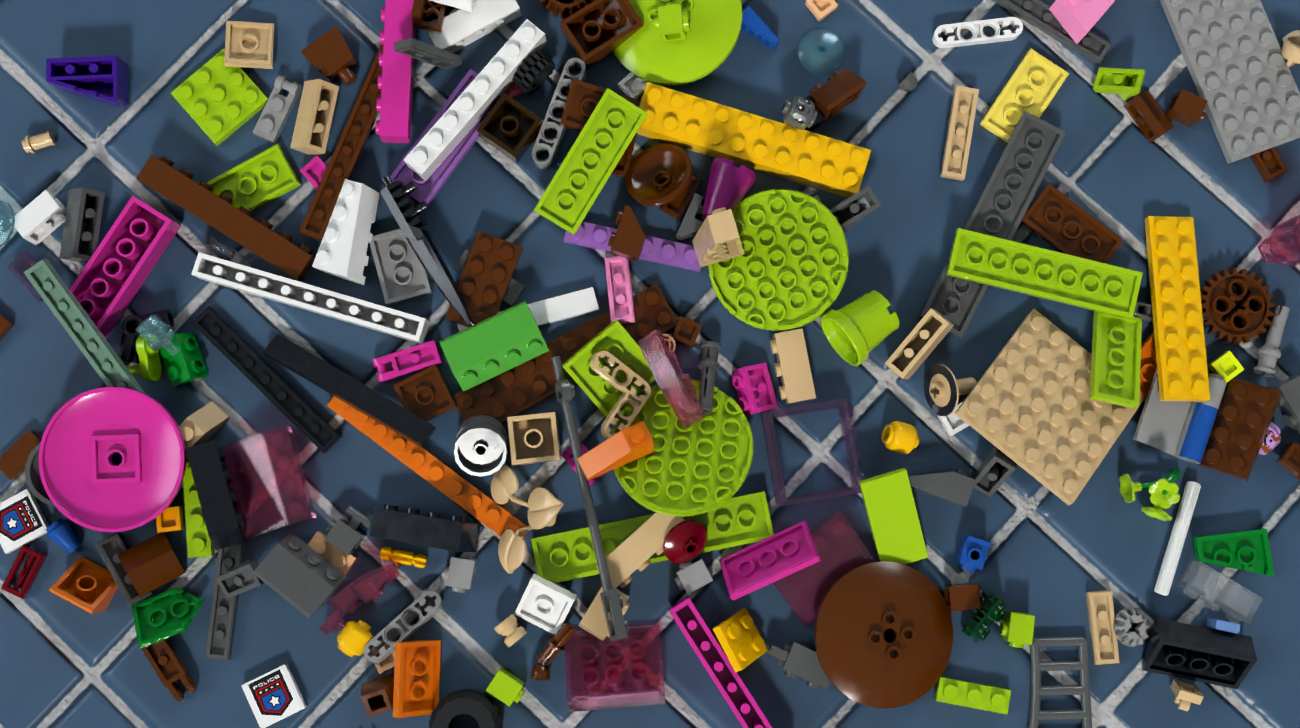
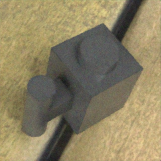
(346, 534)

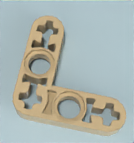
(629, 394)

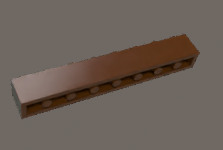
(227, 218)

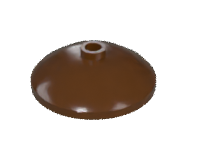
(659, 174)

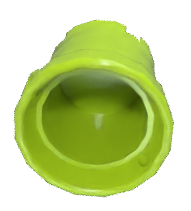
(859, 327)

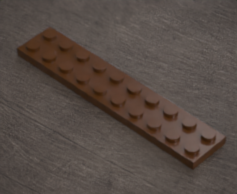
(535, 379)

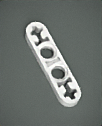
(976, 29)

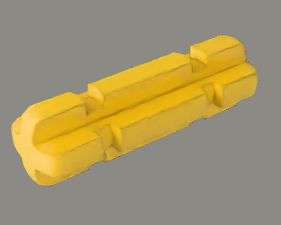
(403, 557)

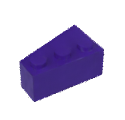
(91, 77)

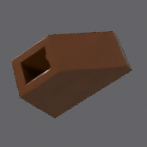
(629, 236)
(378, 695)

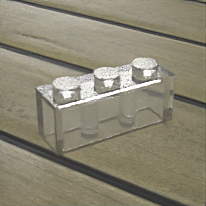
(1219, 592)

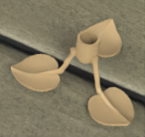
(542, 512)

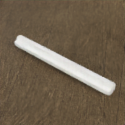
(1177, 538)

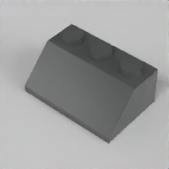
(300, 575)

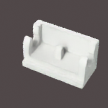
(40, 218)

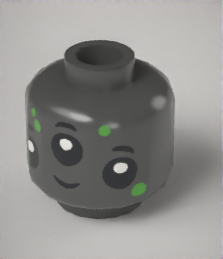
(799, 112)

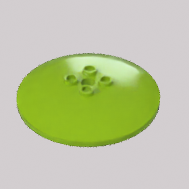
(708, 44)

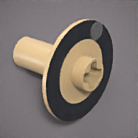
(943, 389)

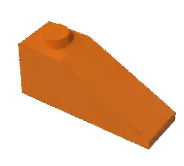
(617, 451)

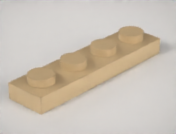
(959, 133)

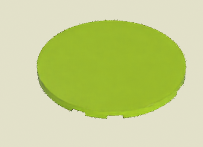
(790, 262)
(691, 465)

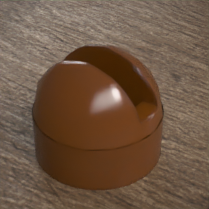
(540, 672)

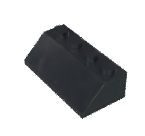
(1198, 653)

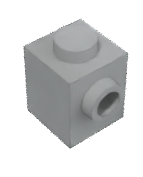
(460, 573)
(692, 576)

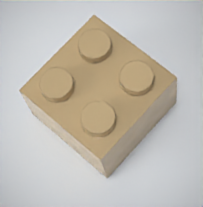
(534, 438)

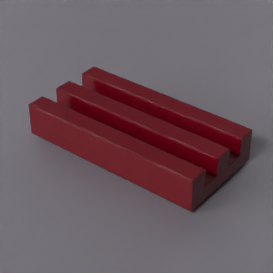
(31, 576)

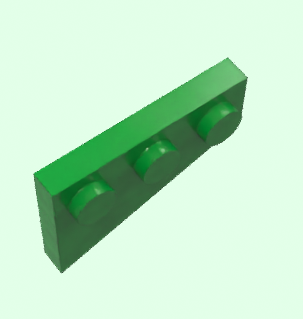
(1237, 550)

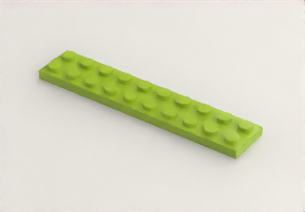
(572, 553)

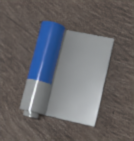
(1179, 426)

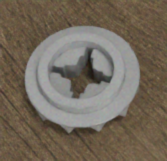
(1122, 625)

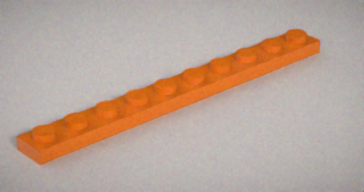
(432, 470)

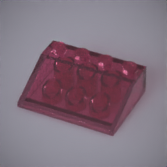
(268, 481)
(839, 552)
(614, 672)

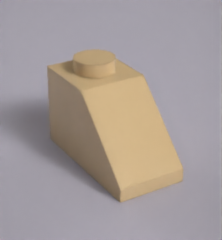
(202, 424)

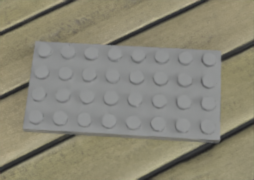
(1238, 72)

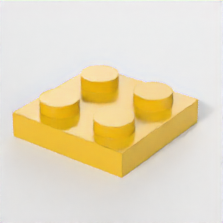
(740, 639)

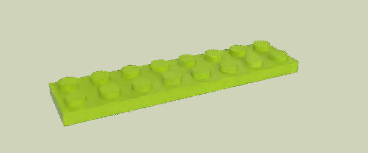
(1044, 273)

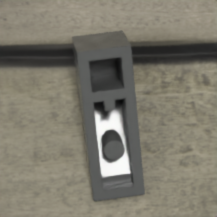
(856, 208)
(948, 486)

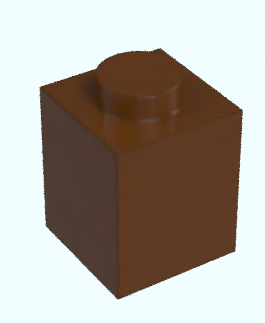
(1186, 108)
(963, 596)

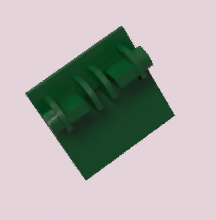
(995, 612)

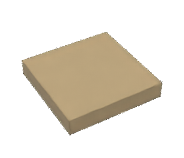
(249, 44)

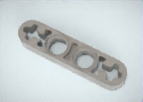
(401, 624)

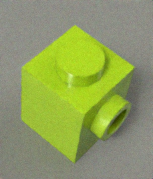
(1017, 628)

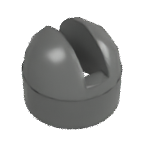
(908, 82)

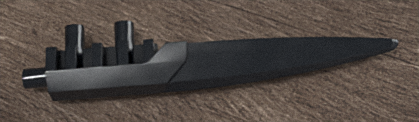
(410, 222)

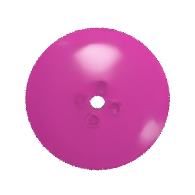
(79, 464)

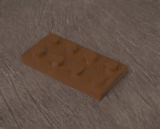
(1069, 227)
(486, 277)
(1240, 428)

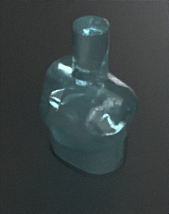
(158, 334)

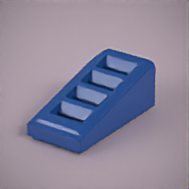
(757, 28)

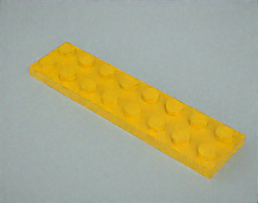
(1177, 309)

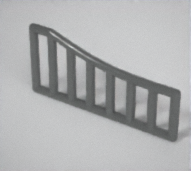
(1037, 690)

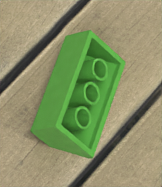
(494, 346)

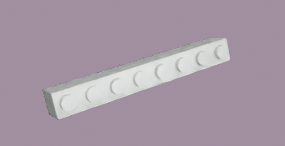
(474, 101)

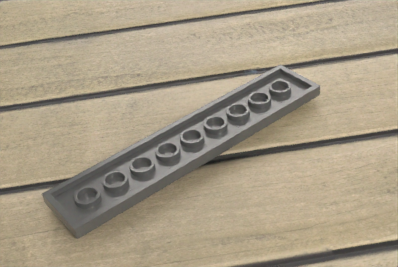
(998, 211)

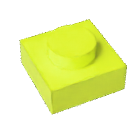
(1226, 366)

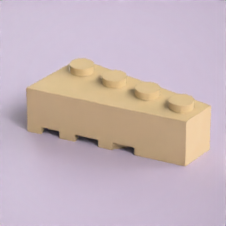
(717, 238)

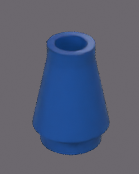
(63, 535)

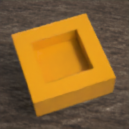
(170, 520)

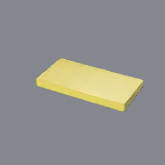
(1027, 90)

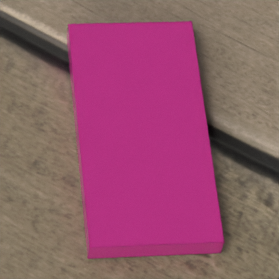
(769, 560)

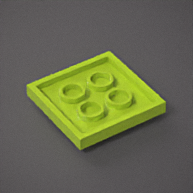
(220, 98)
(622, 346)

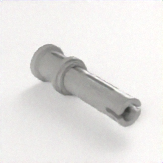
(1270, 351)

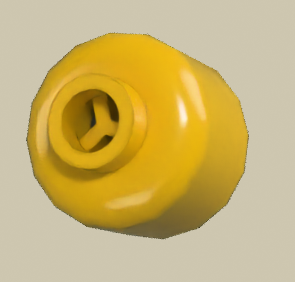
(900, 437)
(354, 638)

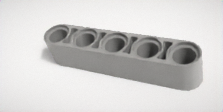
(550, 122)

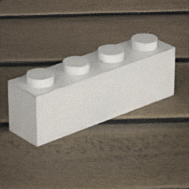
(465, 27)

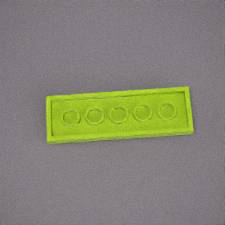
(590, 161)

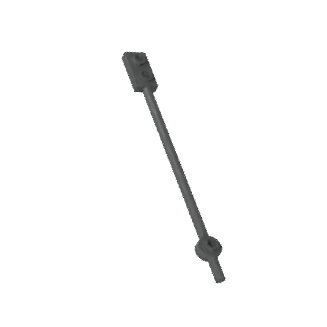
(610, 598)

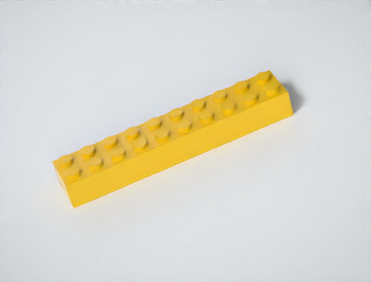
(752, 141)

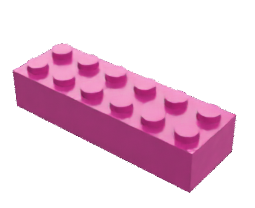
(123, 263)

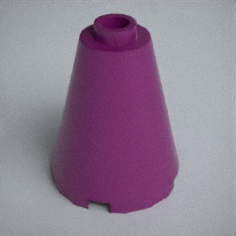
(726, 185)

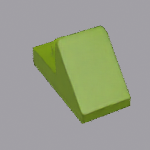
(1119, 81)

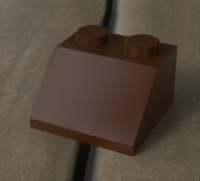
(837, 93)

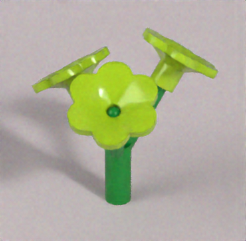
(1163, 493)

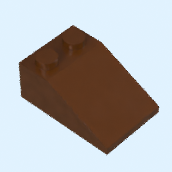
(600, 29)

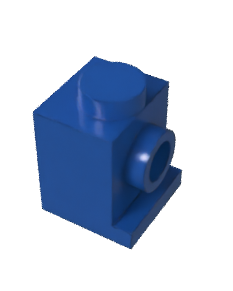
(968, 545)

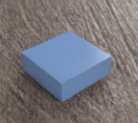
(1223, 625)

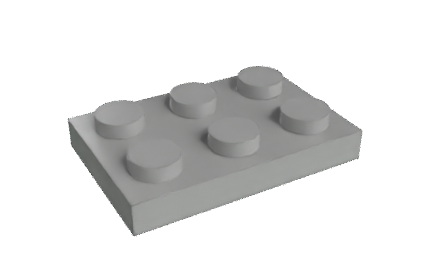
(398, 268)

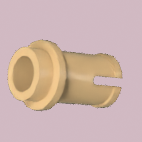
(38, 142)

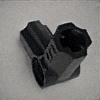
(127, 348)

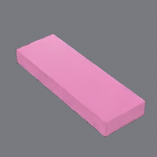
(619, 289)

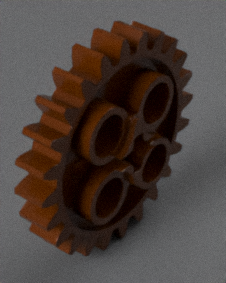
(1249, 321)

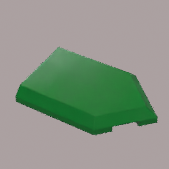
(164, 615)

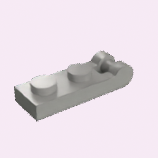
(277, 109)

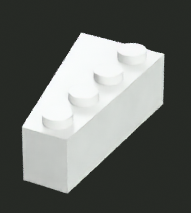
(348, 233)

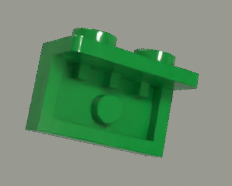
(187, 363)

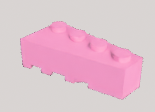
(1079, 15)

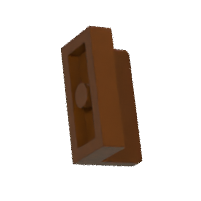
(1148, 116)

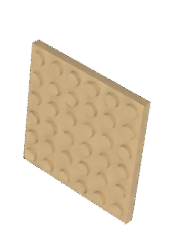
(1040, 410)

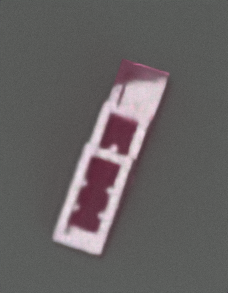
(669, 377)

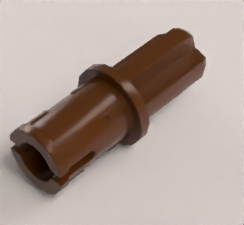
(556, 644)

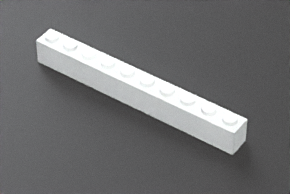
(310, 298)

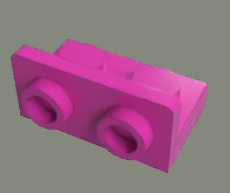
(754, 389)

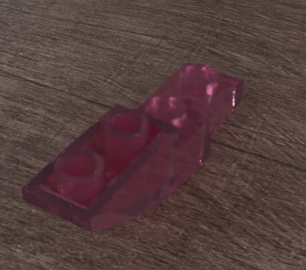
(366, 587)

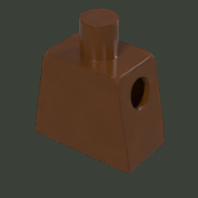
(332, 57)

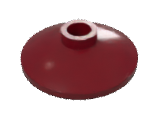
(685, 541)

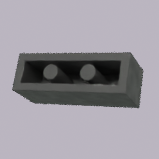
(82, 224)

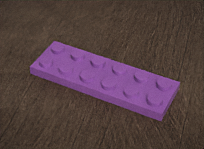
(429, 189)

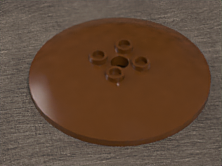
(853, 626)

